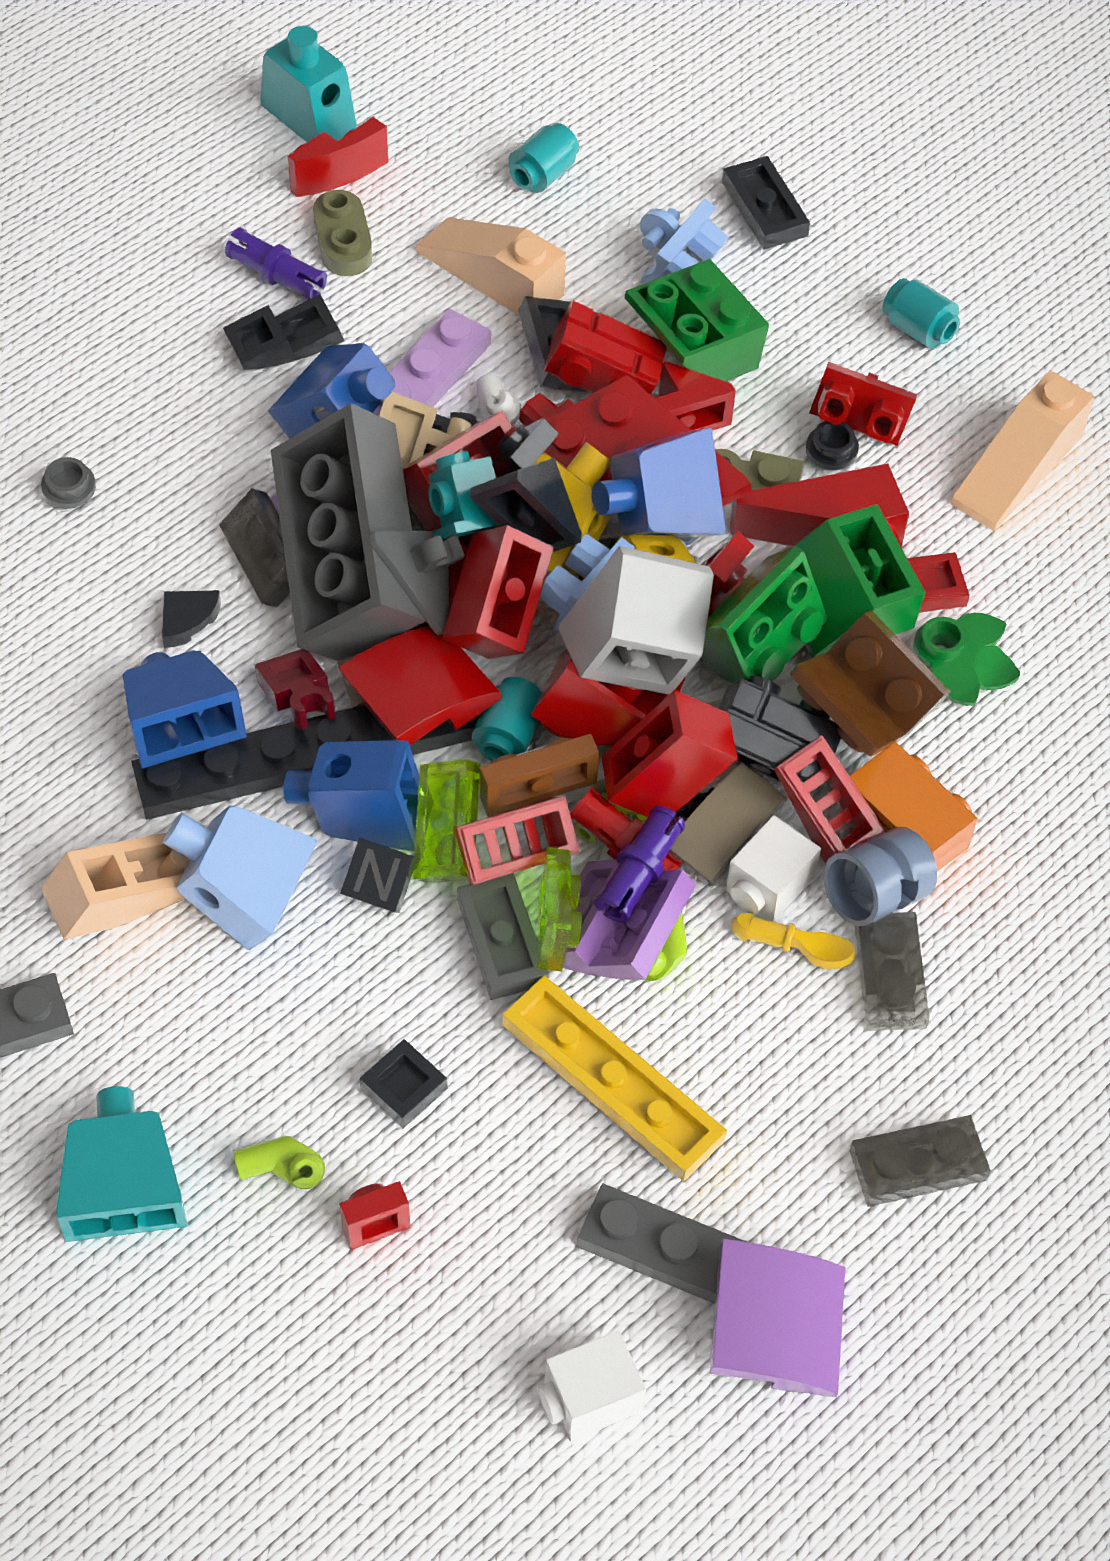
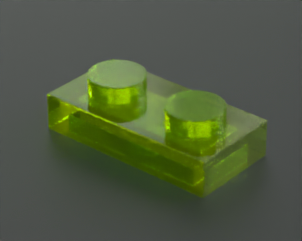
(445, 800)
(557, 897)

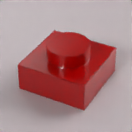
(374, 1213)

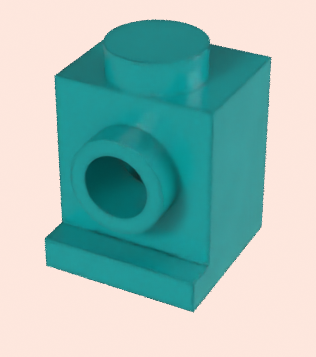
(451, 492)

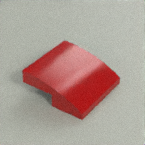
(419, 684)

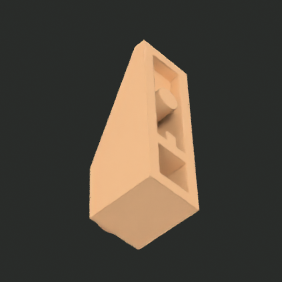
(497, 260)
(1025, 450)
(113, 884)

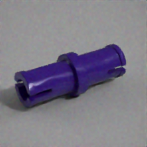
(275, 264)
(639, 864)

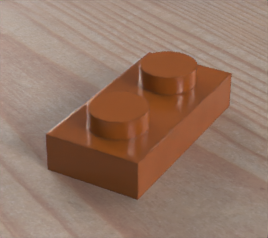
(539, 774)

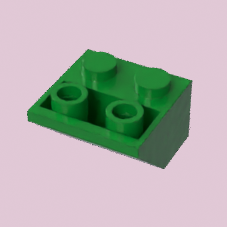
(703, 320)
(859, 571)
(765, 619)

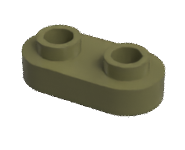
(342, 233)

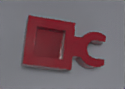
(298, 684)

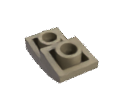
(726, 822)

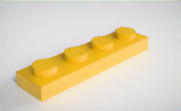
(614, 1078)

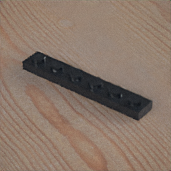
(264, 759)

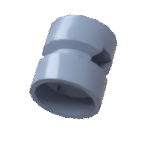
(880, 876)

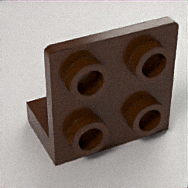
(870, 686)

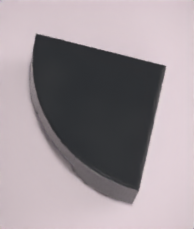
(187, 614)

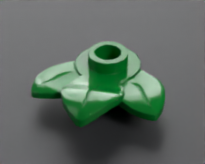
(970, 655)

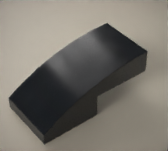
(275, 340)

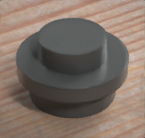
(68, 483)

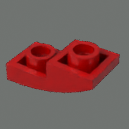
(330, 163)

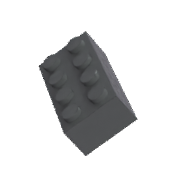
(332, 493)

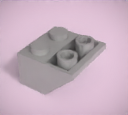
(640, 621)

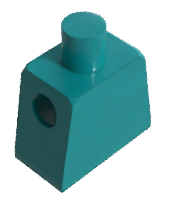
(307, 87)
(118, 1173)

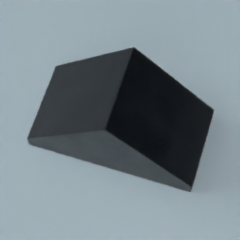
(533, 503)

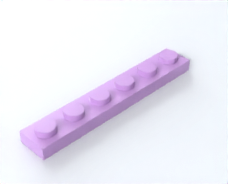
(437, 360)

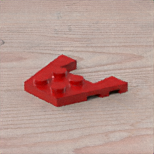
(624, 419)

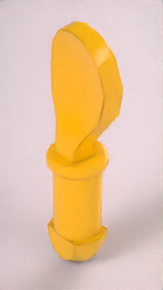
(820, 948)

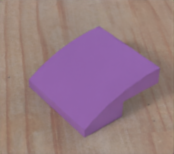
(630, 947)
(778, 1318)

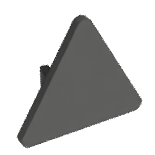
(421, 569)

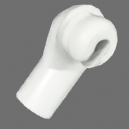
(495, 399)

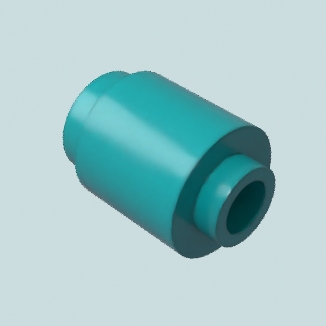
(543, 157)
(921, 312)
(508, 723)

